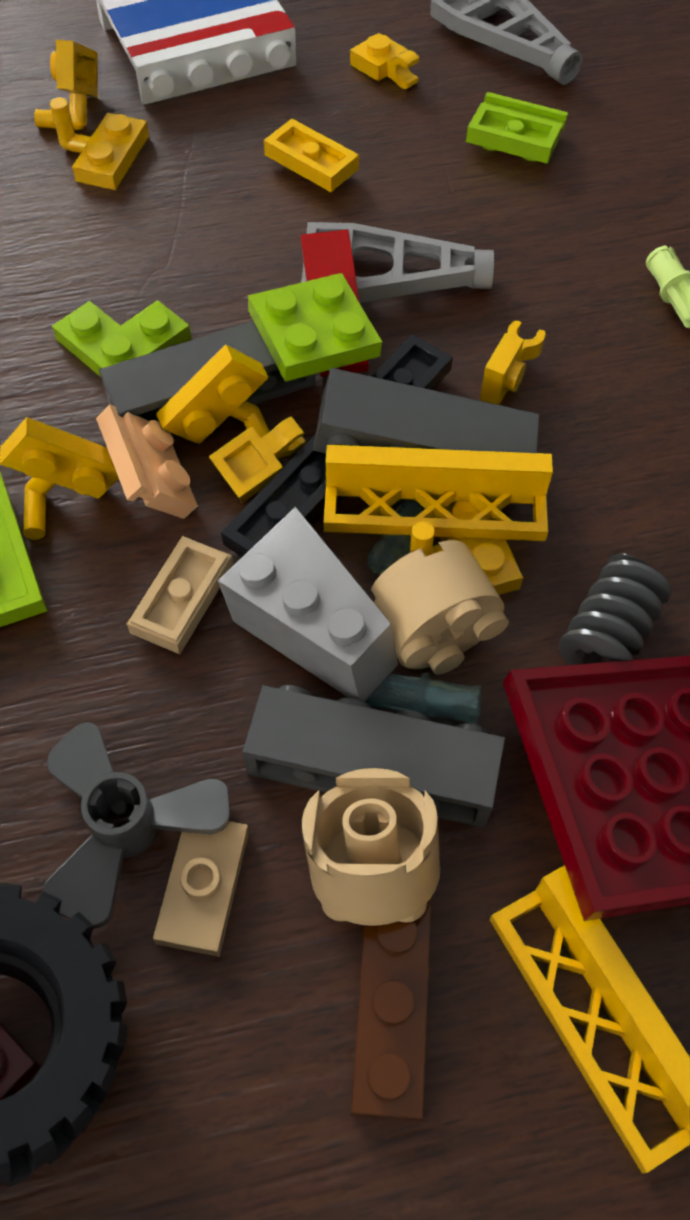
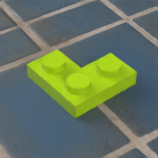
(103, 342)

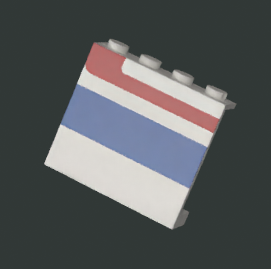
(199, 42)

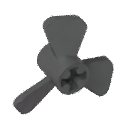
(92, 873)

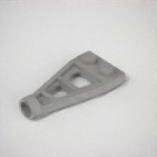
(548, 51)
(458, 262)

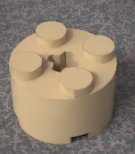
(438, 606)
(372, 848)

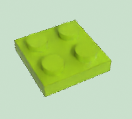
(314, 326)

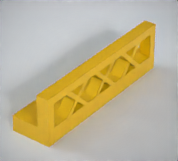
(436, 481)
(625, 1001)

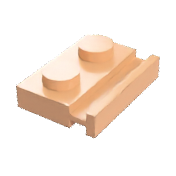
(147, 462)

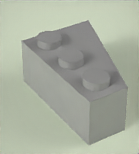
(310, 609)

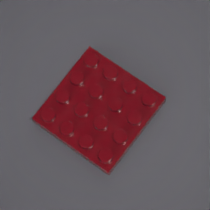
(613, 776)

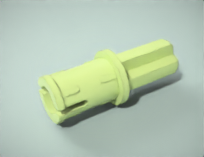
(672, 280)

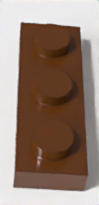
(392, 1021)

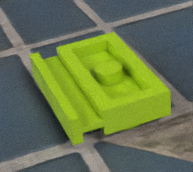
(516, 127)

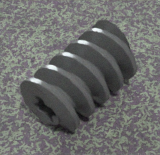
(616, 613)

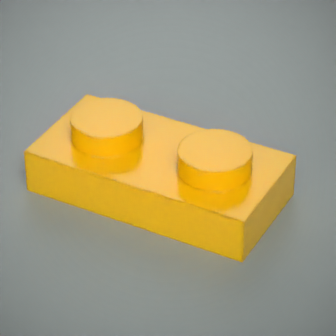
(311, 155)

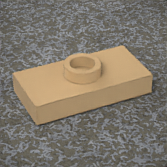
(180, 595)
(201, 890)

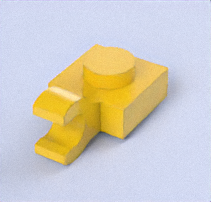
(384, 58)
(505, 366)
(252, 461)

